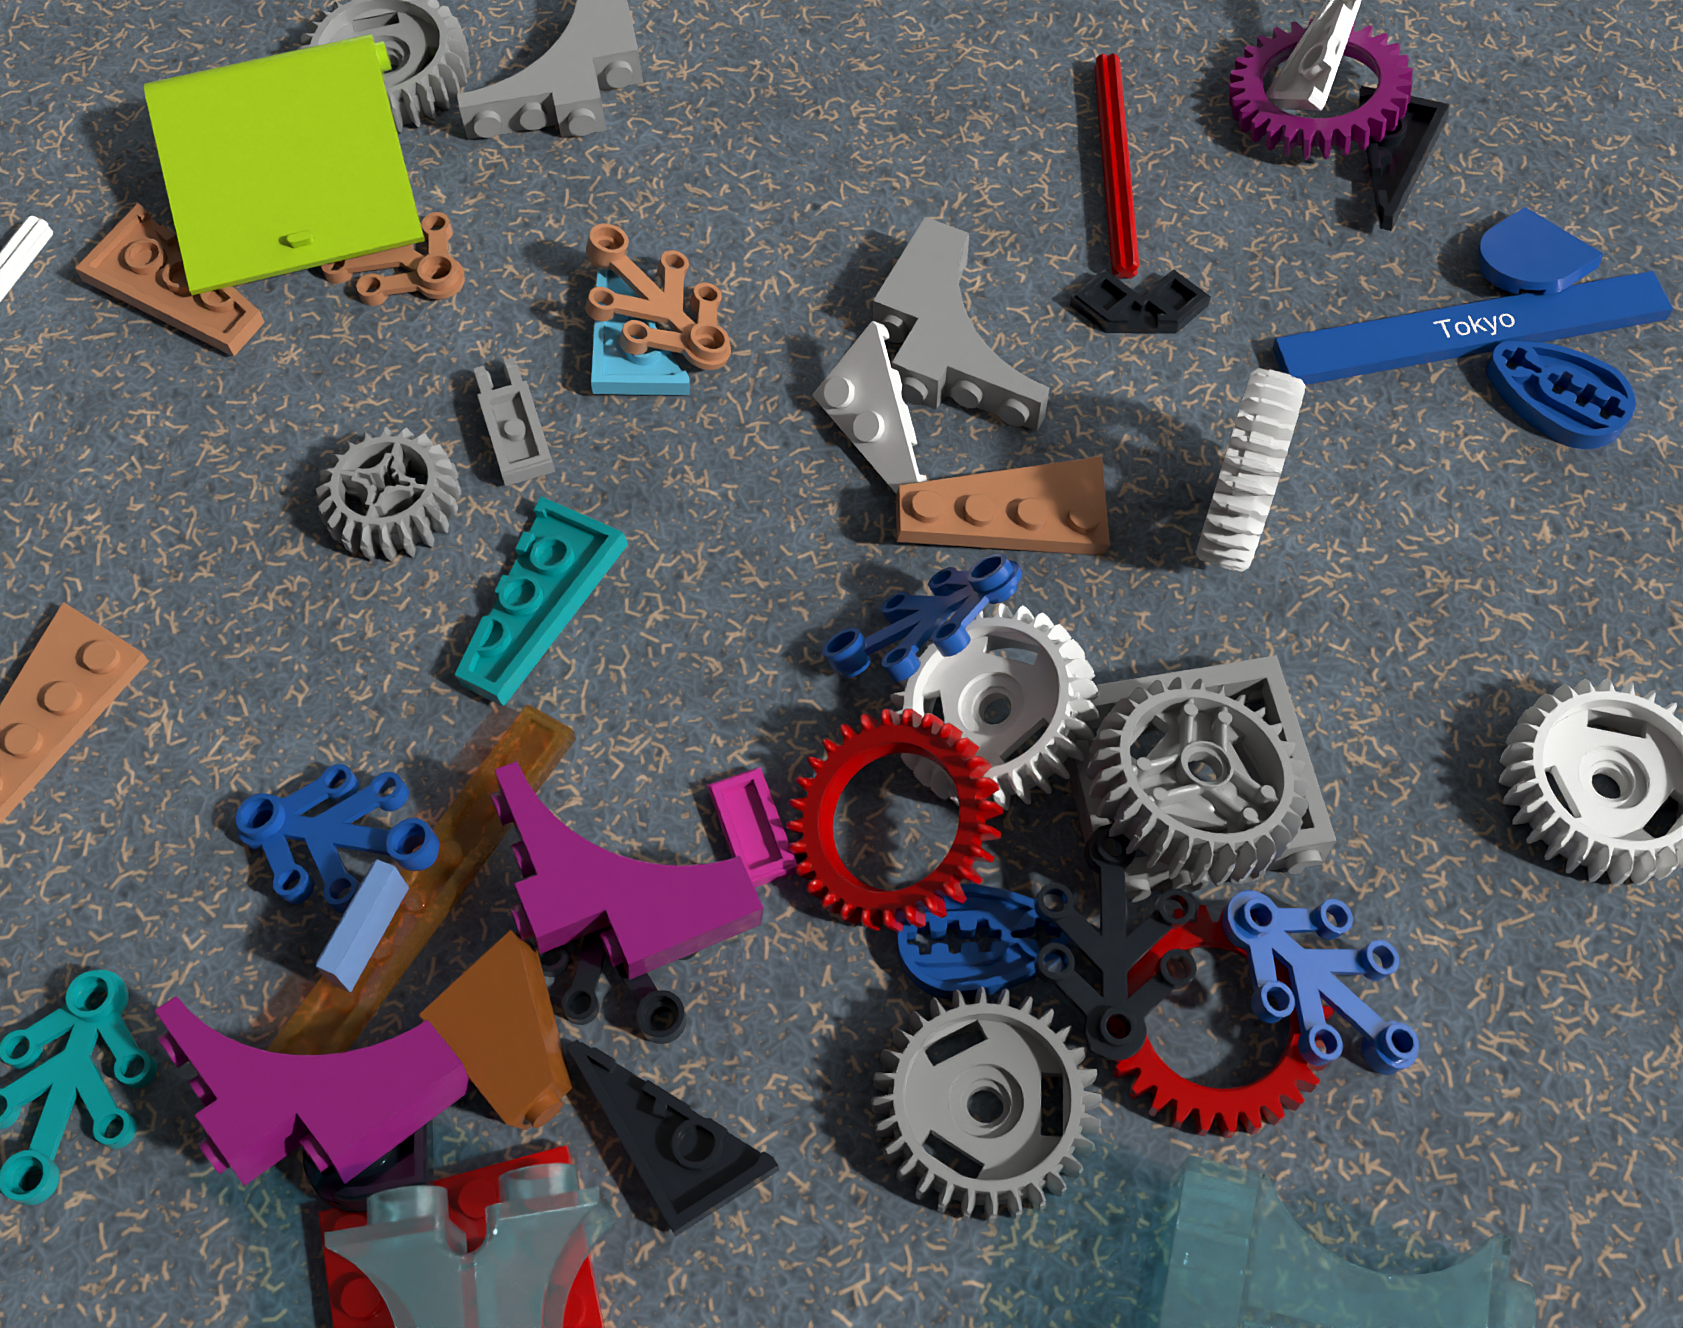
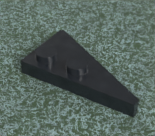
(1402, 154)
(680, 1155)

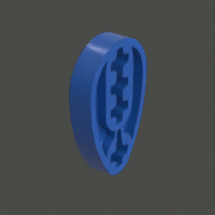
(1555, 415)
(1003, 967)

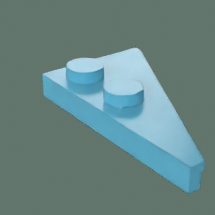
(625, 373)

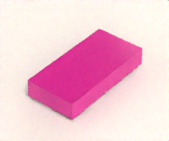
(752, 826)

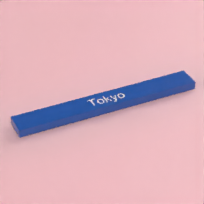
(1472, 328)

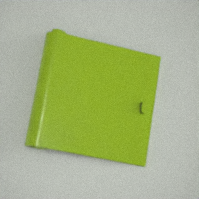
(282, 163)

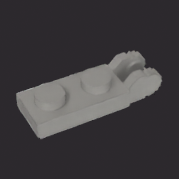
(514, 426)

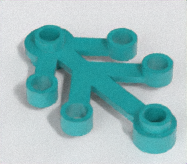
(66, 1076)

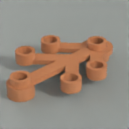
(423, 270)
(701, 343)

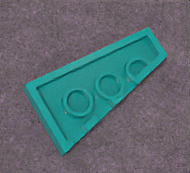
(547, 585)

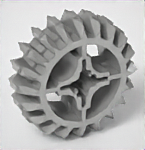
(397, 506)

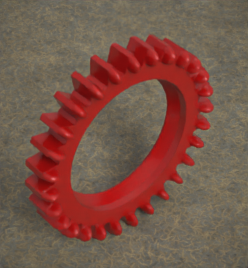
(832, 880)
(1203, 1102)

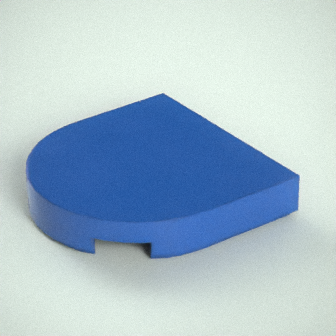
(1534, 255)

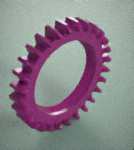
(1378, 114)

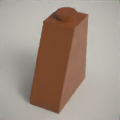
(506, 1033)

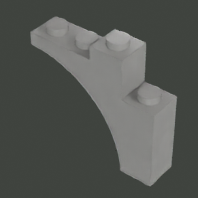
(565, 82)
(940, 345)

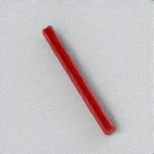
(1116, 167)

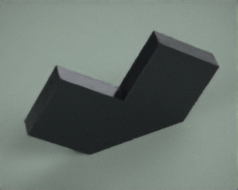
(1160, 310)

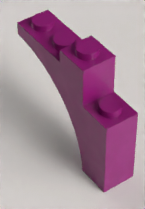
(648, 907)
(334, 1105)

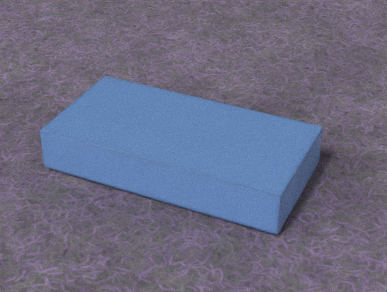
(362, 925)

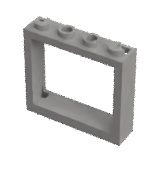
(1259, 681)

